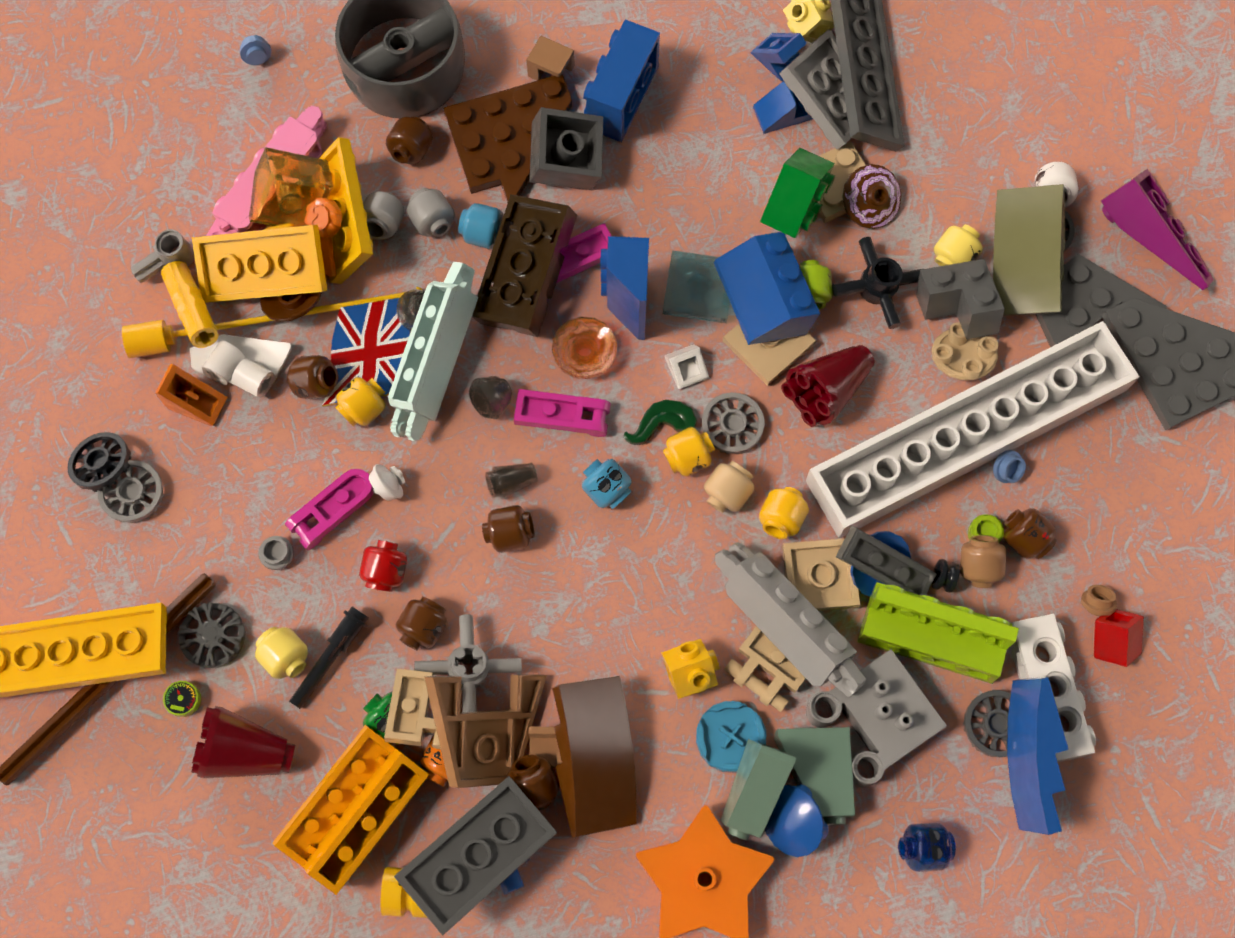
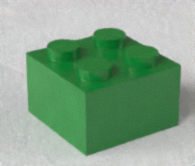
(797, 193)

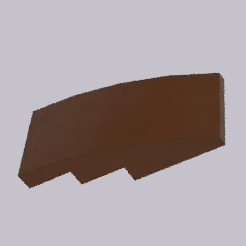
(595, 756)

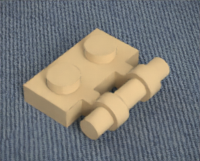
(768, 657)
(409, 710)

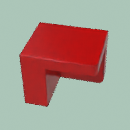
(1118, 637)

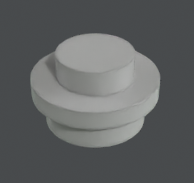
(276, 553)

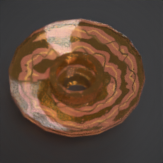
(580, 334)

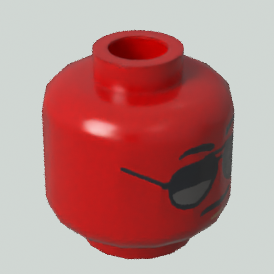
(383, 566)

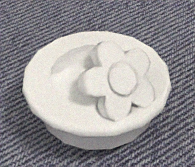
(386, 482)

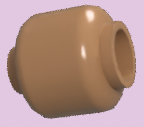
(983, 561)

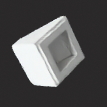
(687, 366)

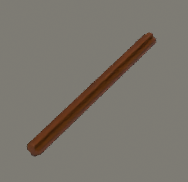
(91, 693)

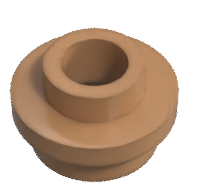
(1099, 600)

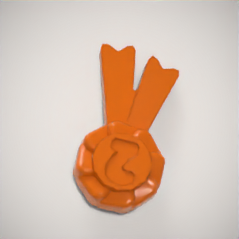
(329, 218)

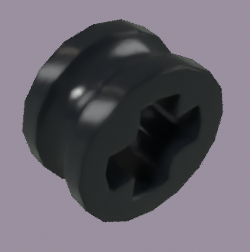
(946, 576)

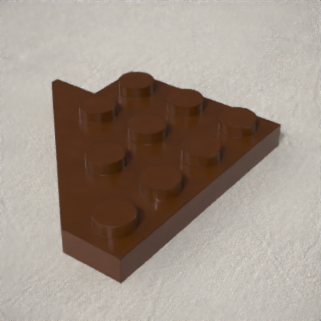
(496, 130)

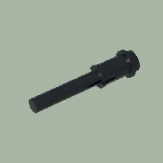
(339, 641)

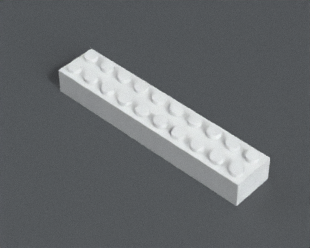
(970, 429)

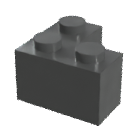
(963, 291)

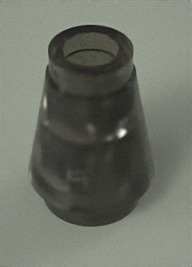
(509, 479)

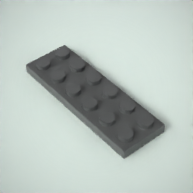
(867, 73)

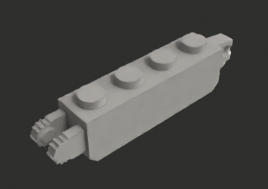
(789, 619)

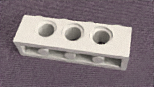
(1060, 669)

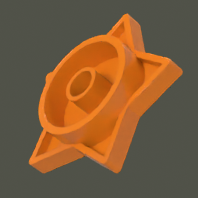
(684, 901)

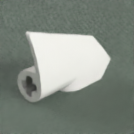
(242, 362)

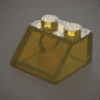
(286, 186)

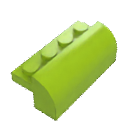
(936, 632)

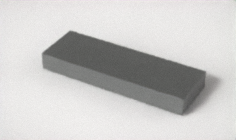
(884, 563)

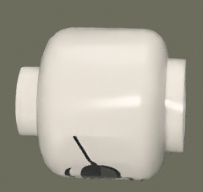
(1059, 173)

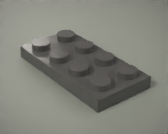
(475, 855)

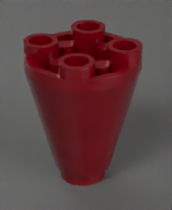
(827, 383)
(239, 748)

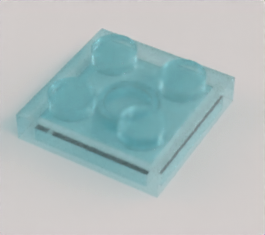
(695, 288)

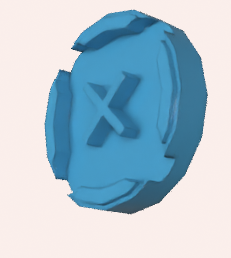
(725, 732)

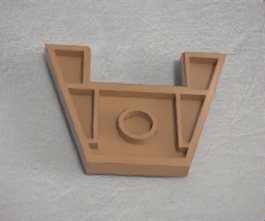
(482, 744)

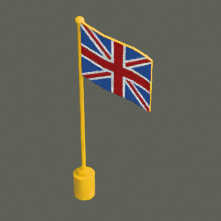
(364, 343)

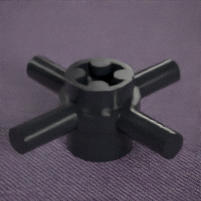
(878, 282)

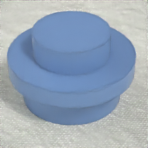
(255, 50)
(1009, 467)

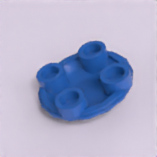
(796, 822)

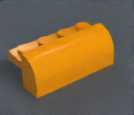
(350, 809)

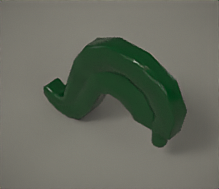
(663, 412)

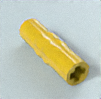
(189, 304)

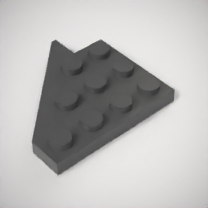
(1179, 359)

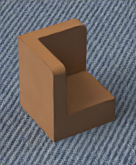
(550, 58)
(544, 744)

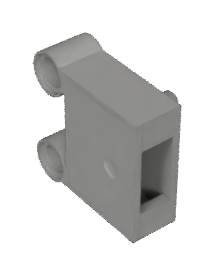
(886, 714)

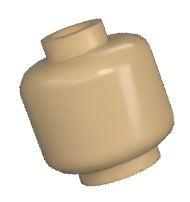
(729, 487)

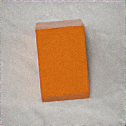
(190, 396)

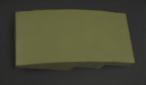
(1030, 249)

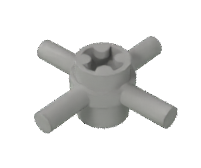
(466, 654)

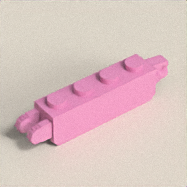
(293, 136)

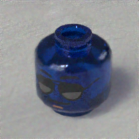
(927, 847)

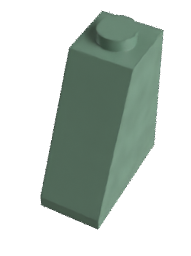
(823, 766)
(756, 789)

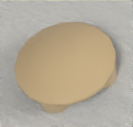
(964, 357)

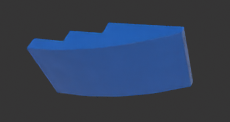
(1032, 741)

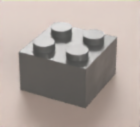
(566, 149)

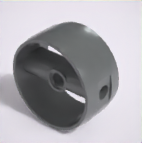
(373, 69)

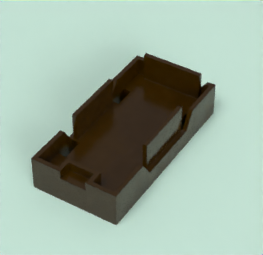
(524, 265)

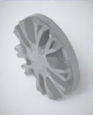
(733, 422)
(132, 493)

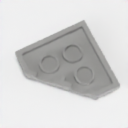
(819, 87)

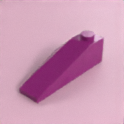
(1142, 214)

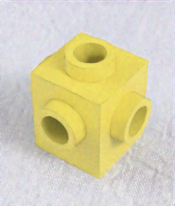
(809, 18)

